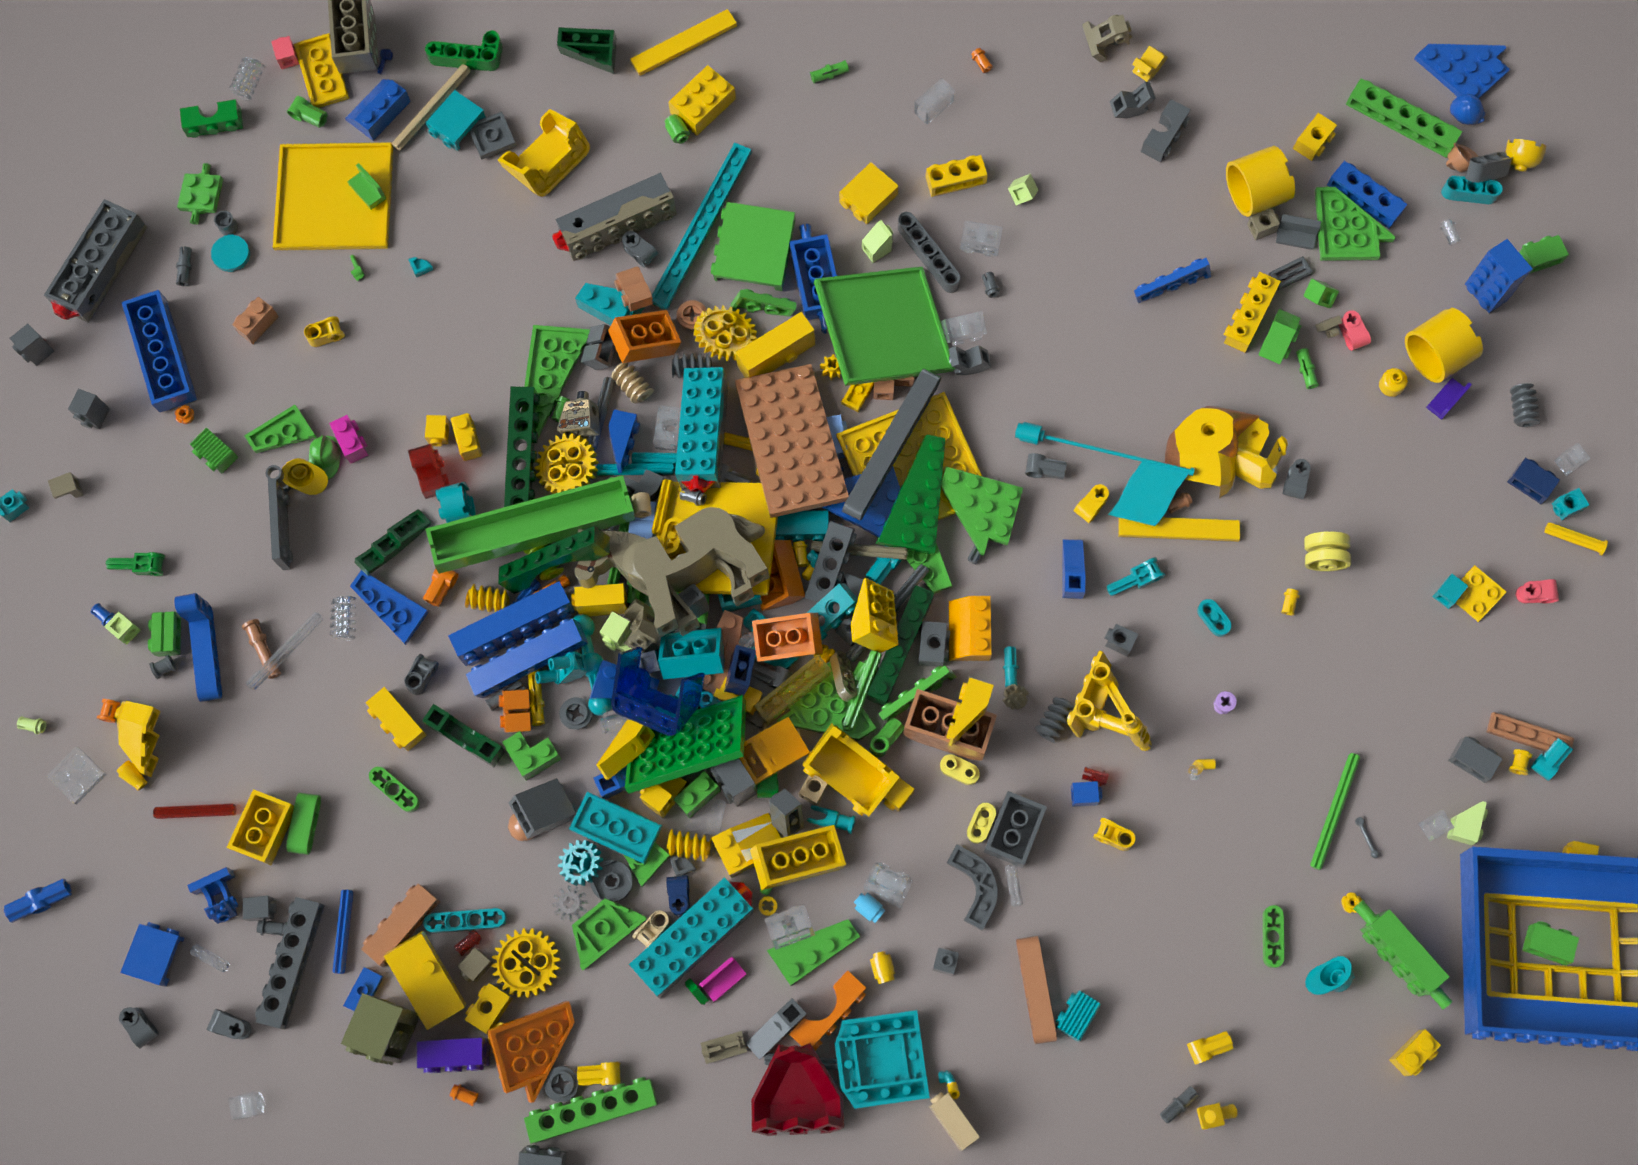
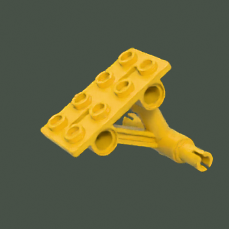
(1091, 700)

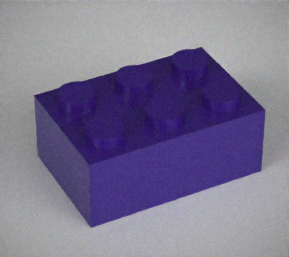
(453, 1055)

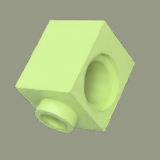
(122, 628)

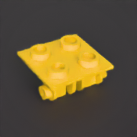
(1480, 594)

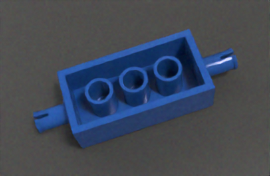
(811, 260)

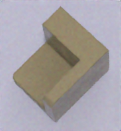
(65, 485)

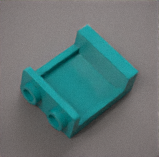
(454, 119)

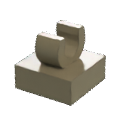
(1329, 326)

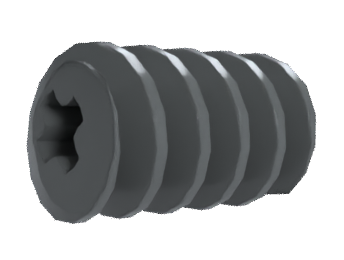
(679, 364)
(1523, 405)
(1054, 719)

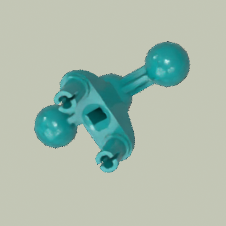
(576, 665)

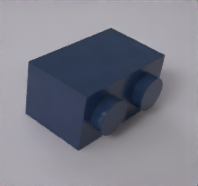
(1533, 480)
(740, 670)

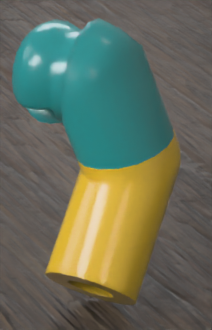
(812, 556)
(947, 1077)

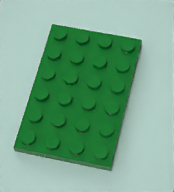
(706, 740)

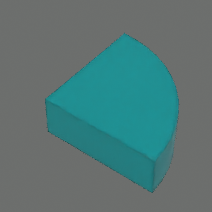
(420, 266)

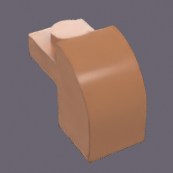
(884, 389)

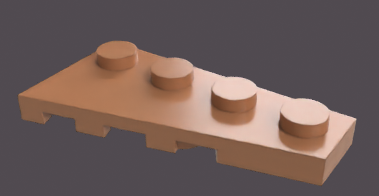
(731, 630)

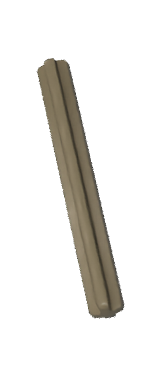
(867, 550)

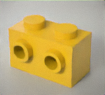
(1415, 1053)

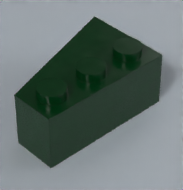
(589, 46)

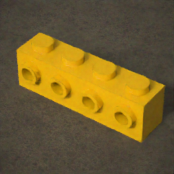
(1251, 312)

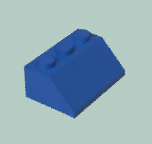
(379, 108)

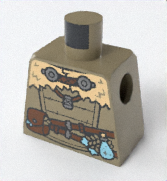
(580, 417)

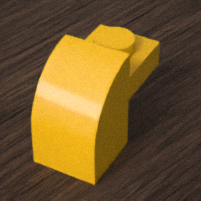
(1149, 63)

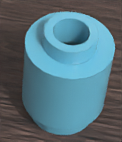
(869, 907)

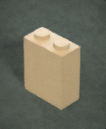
(953, 1120)

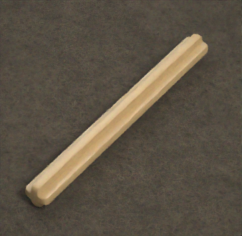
(429, 109)

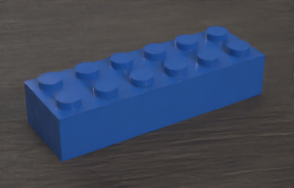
(159, 351)
(511, 624)

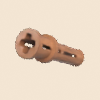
(258, 641)

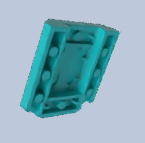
(881, 1060)

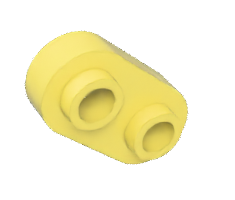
(959, 769)
(981, 823)

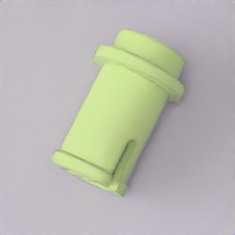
(36, 725)

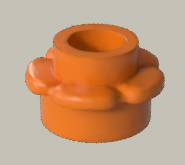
(188, 418)

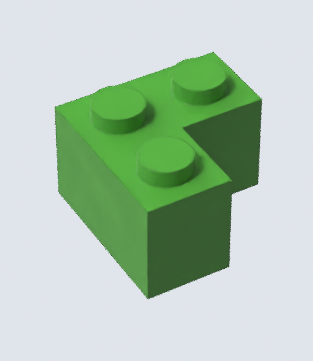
(1281, 333)
(529, 759)

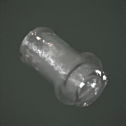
(1450, 232)

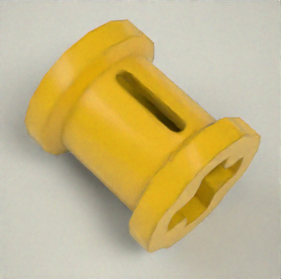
(1520, 762)

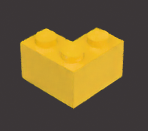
(661, 797)

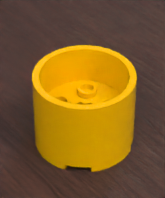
(1260, 181)
(1443, 345)

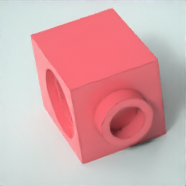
(285, 52)

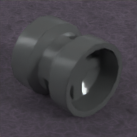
(226, 223)

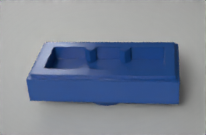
(366, 983)

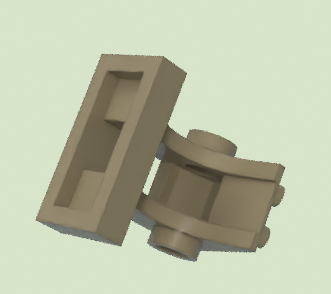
(1097, 43)
(643, 631)

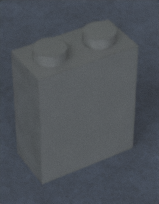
(542, 808)

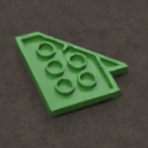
(1346, 228)
(982, 505)
(823, 707)

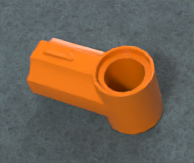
(440, 586)

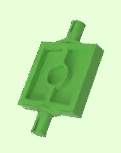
(200, 193)

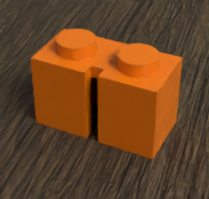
(515, 710)

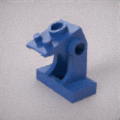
(211, 886)

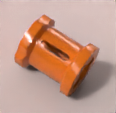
(108, 710)

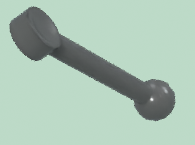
(1360, 821)

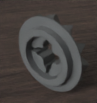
(571, 705)
(555, 1092)

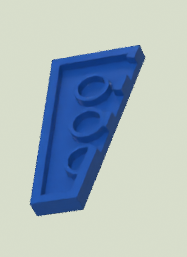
(1173, 281)
(391, 607)

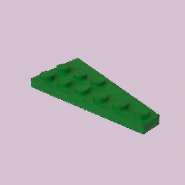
(916, 508)

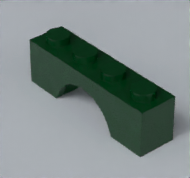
(463, 736)

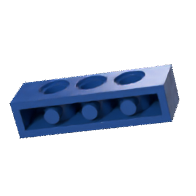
(1369, 203)

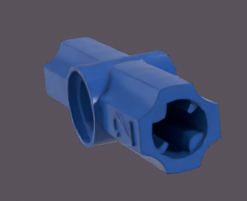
(37, 900)

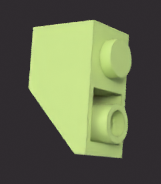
(878, 241)
(1469, 824)

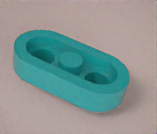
(1216, 617)

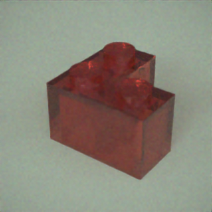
(428, 467)

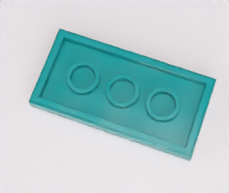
(615, 827)

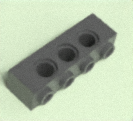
(835, 531)

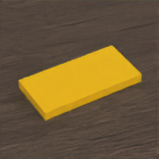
(319, 71)

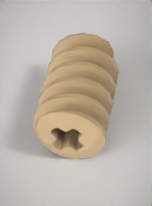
(630, 383)

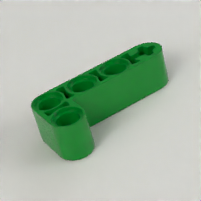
(440, 53)

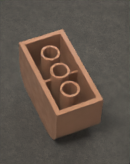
(930, 722)

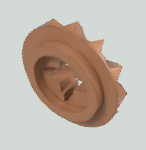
(684, 311)

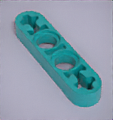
(465, 924)

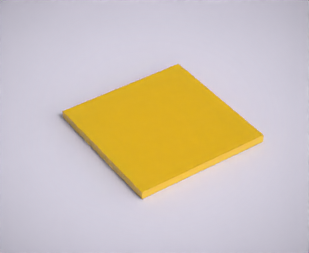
(317, 204)
(737, 499)

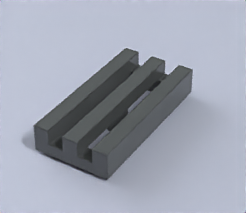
(1308, 272)

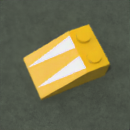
(737, 841)

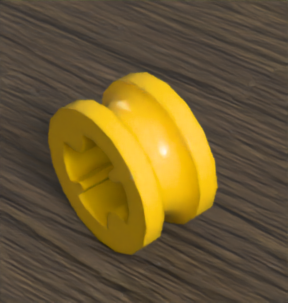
(768, 899)

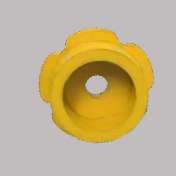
(1347, 899)

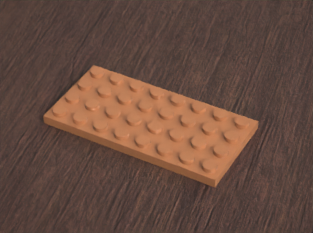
(791, 441)

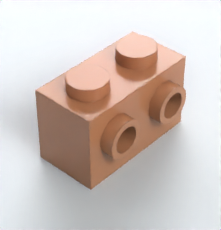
(255, 320)

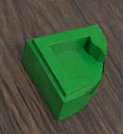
(698, 994)

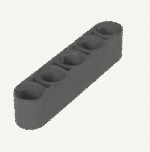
(929, 260)

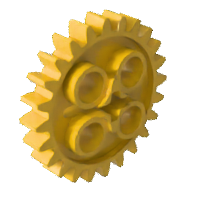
(723, 332)
(566, 448)
(538, 947)

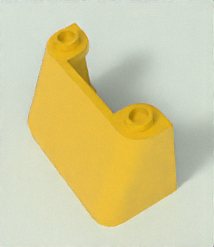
(549, 156)
(850, 770)

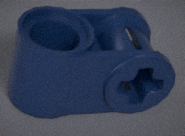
(678, 891)

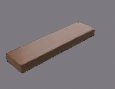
(1524, 732)

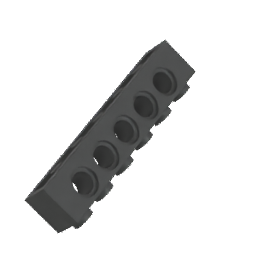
(293, 975)

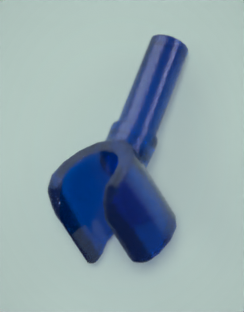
(385, 54)

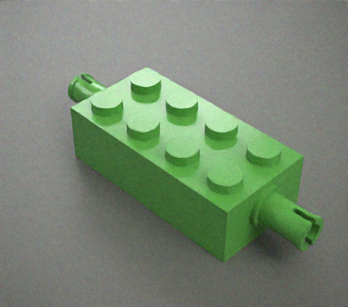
(1403, 953)

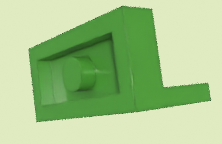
(366, 188)

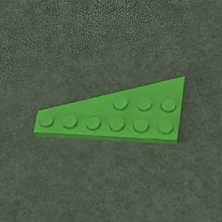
(549, 365)

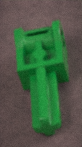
(141, 564)

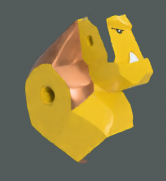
(1223, 446)

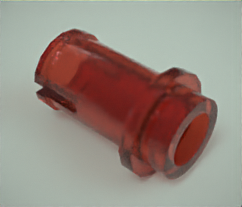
(1099, 776)
(468, 942)

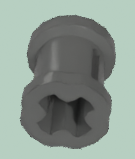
(163, 666)

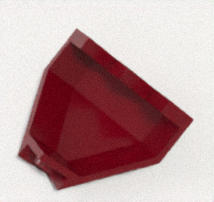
(796, 1095)

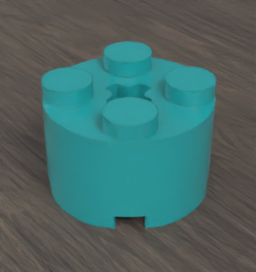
(455, 502)

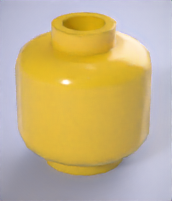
(1393, 382)

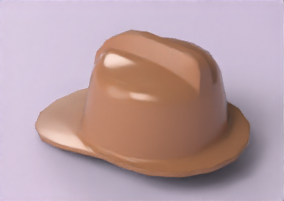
(1460, 157)

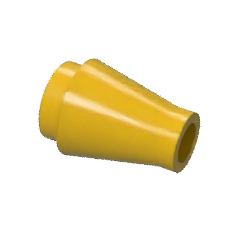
(131, 775)

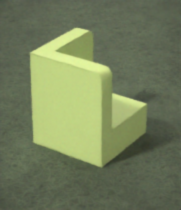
(1023, 189)

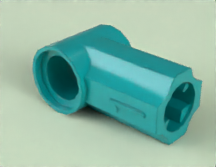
(881, 569)
(1549, 762)

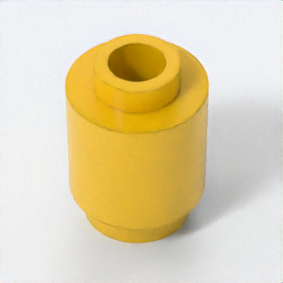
(882, 967)

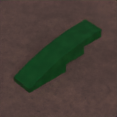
(393, 542)

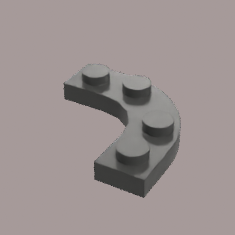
(984, 884)

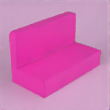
(723, 979)

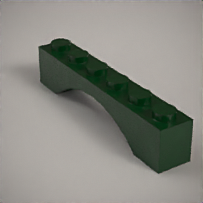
(583, 546)
(895, 657)

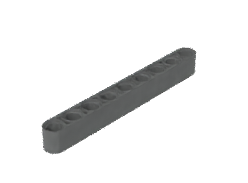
(891, 444)

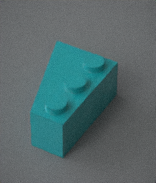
(603, 303)

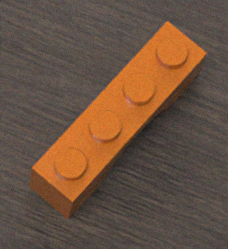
(847, 991)

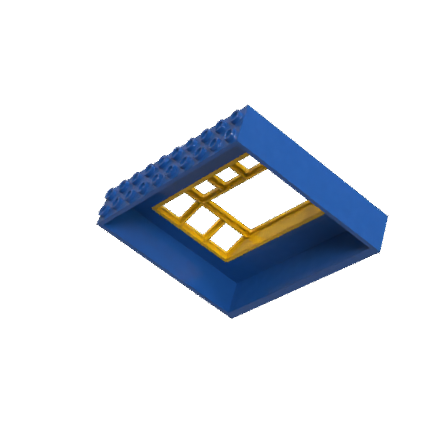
(1545, 882)

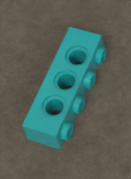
(846, 601)

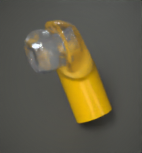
(1200, 765)

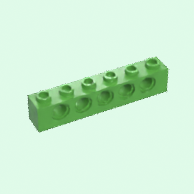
(1394, 120)
(535, 1121)

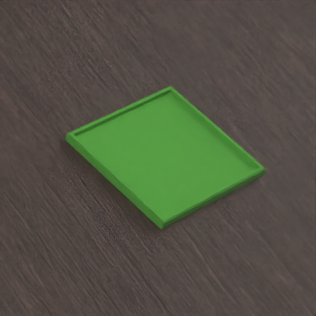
(883, 325)

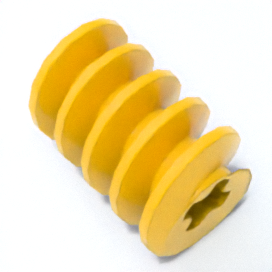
(488, 600)
(689, 845)

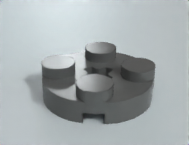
(623, 885)

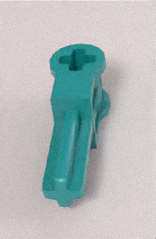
(1140, 575)

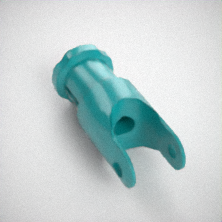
(834, 818)

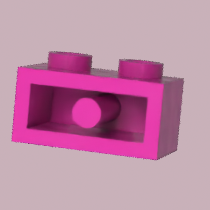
(348, 438)

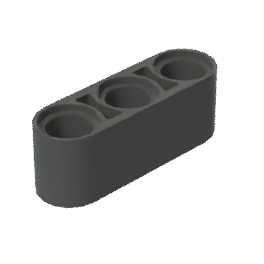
(1488, 167)

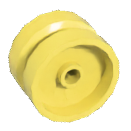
(1327, 551)

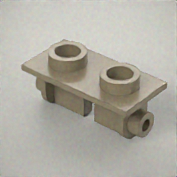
(723, 1047)

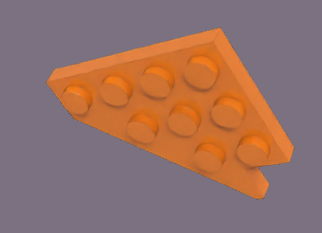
(530, 1046)

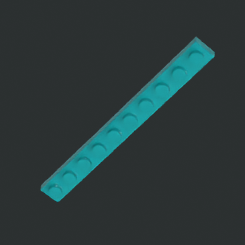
(700, 226)

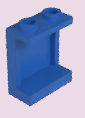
(151, 953)

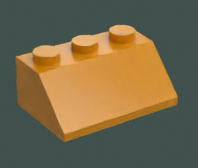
(970, 629)

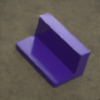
(1447, 398)

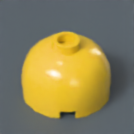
(1525, 153)

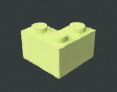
(616, 632)

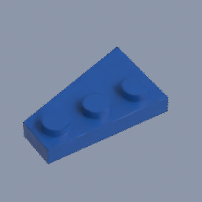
(605, 679)

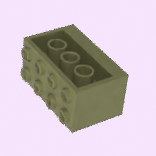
(380, 1030)

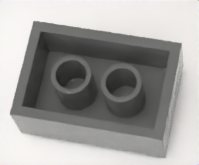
(736, 781)
(1015, 829)

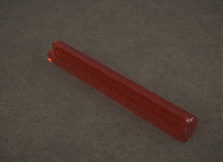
(194, 811)

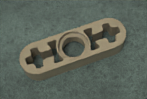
(843, 676)

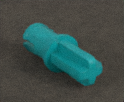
(1010, 666)

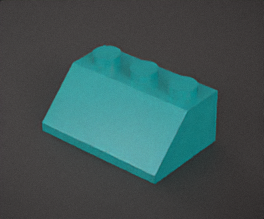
(691, 653)

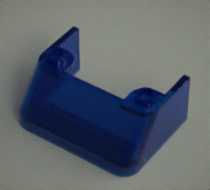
(647, 706)

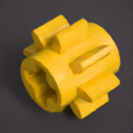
(830, 372)

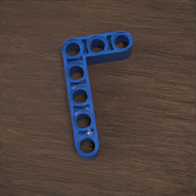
(203, 644)

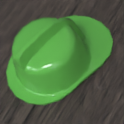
(325, 454)

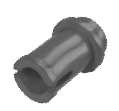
(992, 289)
(694, 497)
(269, 927)

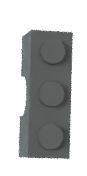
(1159, 143)

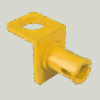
(1215, 1115)

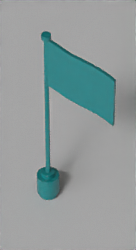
(1148, 488)

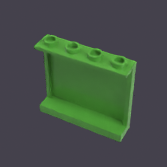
(753, 245)

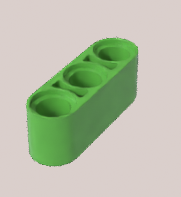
(303, 823)

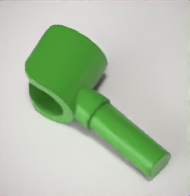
(357, 272)

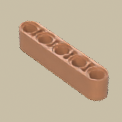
(1036, 990)

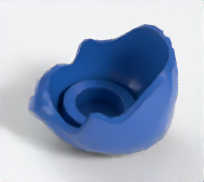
(1467, 109)

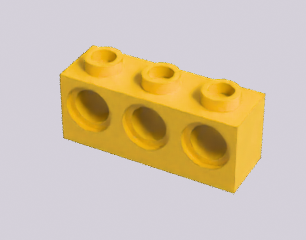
(952, 183)

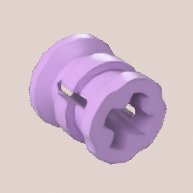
(1227, 696)

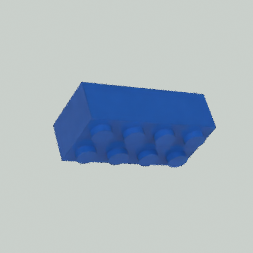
(1498, 276)

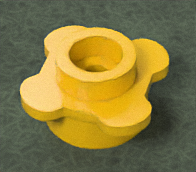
(827, 653)

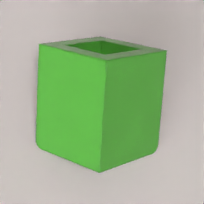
(1321, 293)

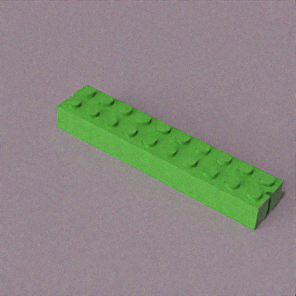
(529, 524)

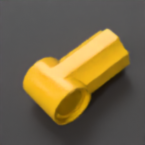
(1204, 1049)
(603, 1074)

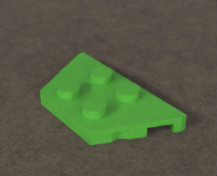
(602, 929)

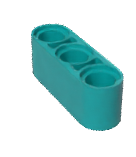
(1463, 193)

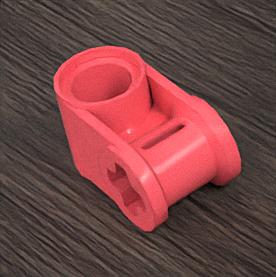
(1354, 334)
(1538, 592)

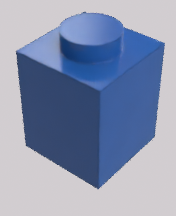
(1085, 794)

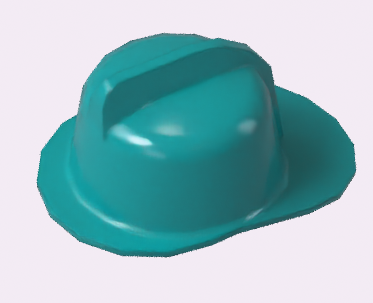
(1330, 976)

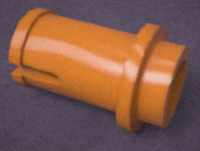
(981, 59)
(463, 1094)

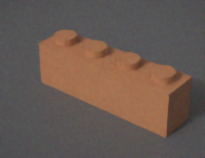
(401, 924)

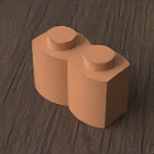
(634, 289)

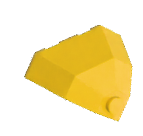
(136, 734)

